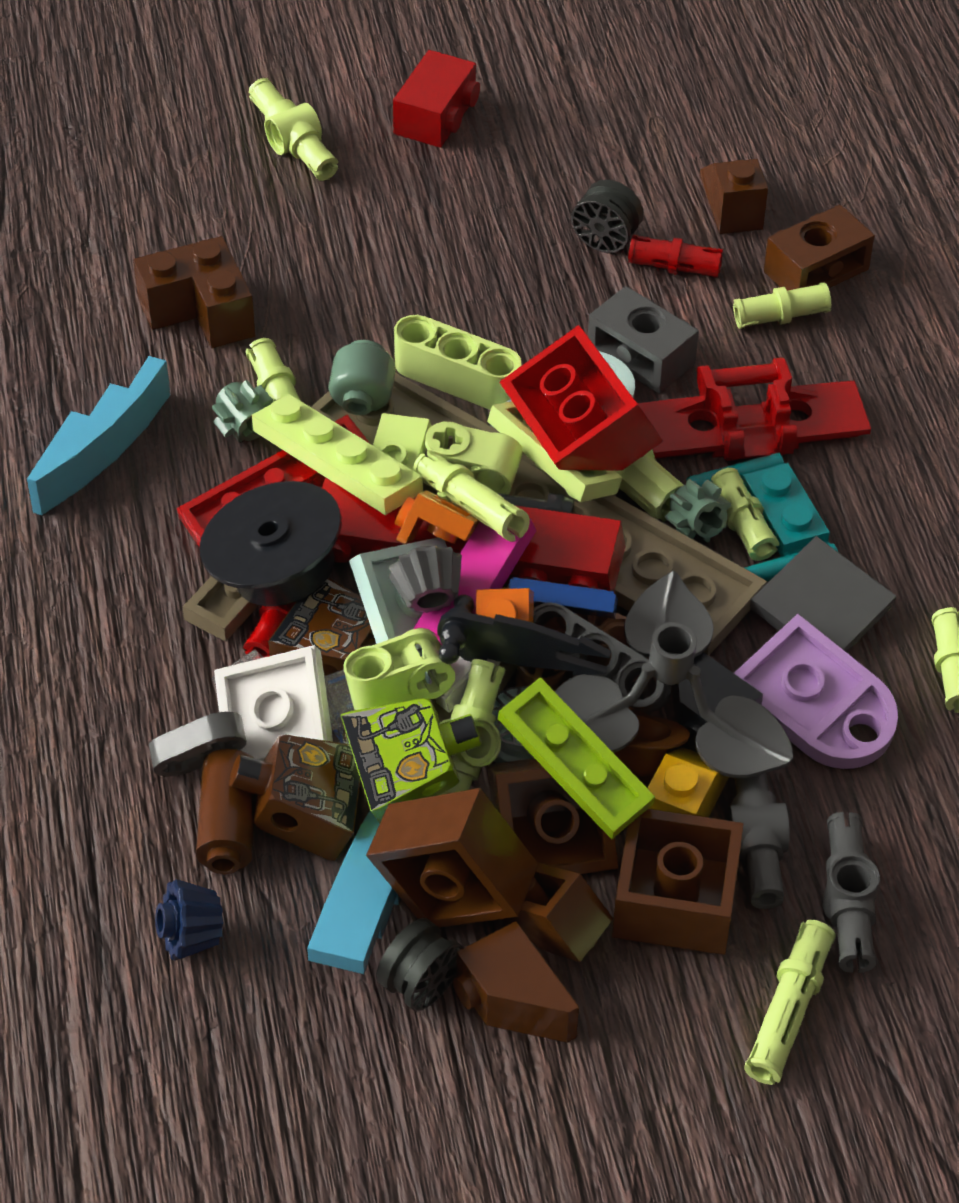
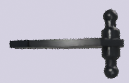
(512, 641)

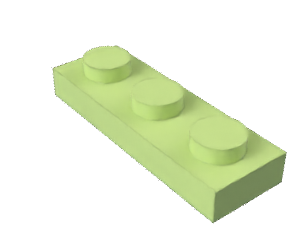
(579, 484)

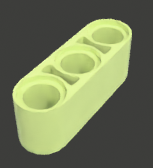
(453, 360)

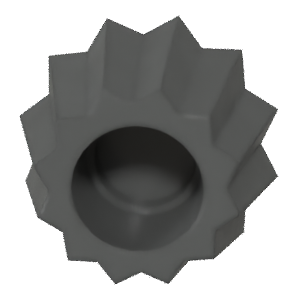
(427, 577)

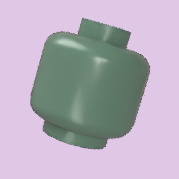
(363, 376)

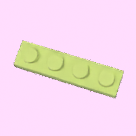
(337, 454)

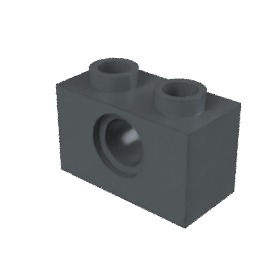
(644, 338)

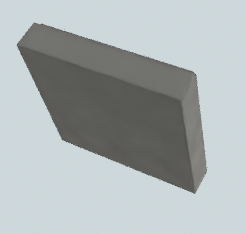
(826, 593)

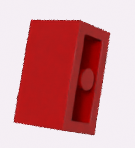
(435, 98)

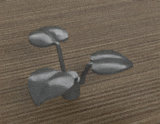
(673, 630)

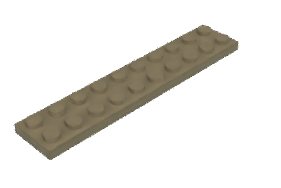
(650, 544)

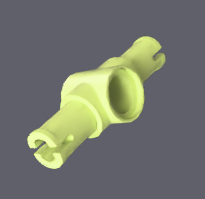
(293, 129)
(479, 702)

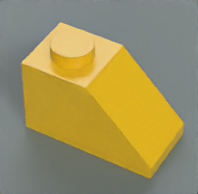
(686, 784)

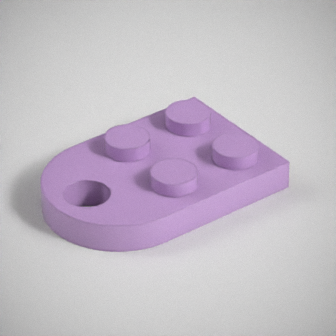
(820, 694)

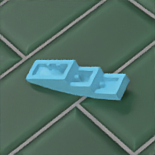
(94, 442)
(354, 909)

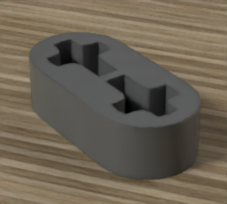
(187, 746)

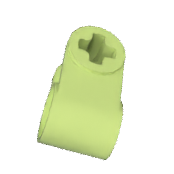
(488, 455)
(396, 672)

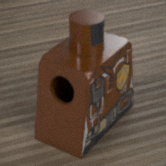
(330, 620)
(303, 792)

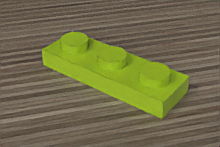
(576, 758)

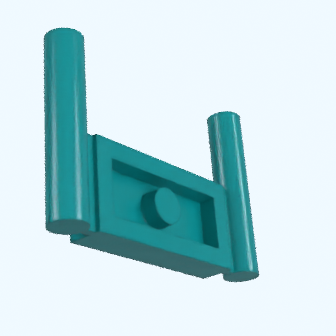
(785, 510)

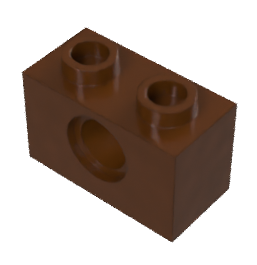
(819, 250)

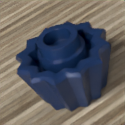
(188, 919)

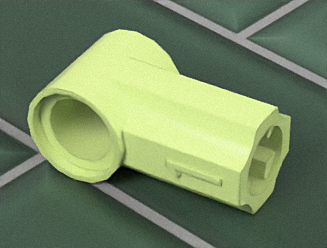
(649, 485)

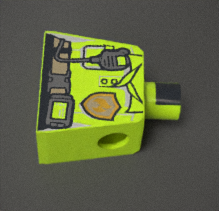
(406, 751)

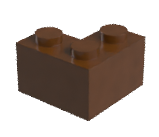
(199, 284)

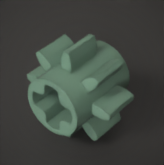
(235, 409)
(698, 510)

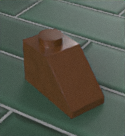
(736, 194)
(562, 913)
(514, 986)

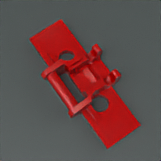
(755, 429)

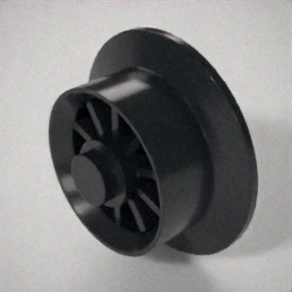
(273, 542)

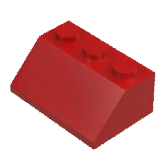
(580, 407)

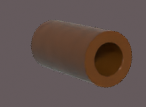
(224, 816)

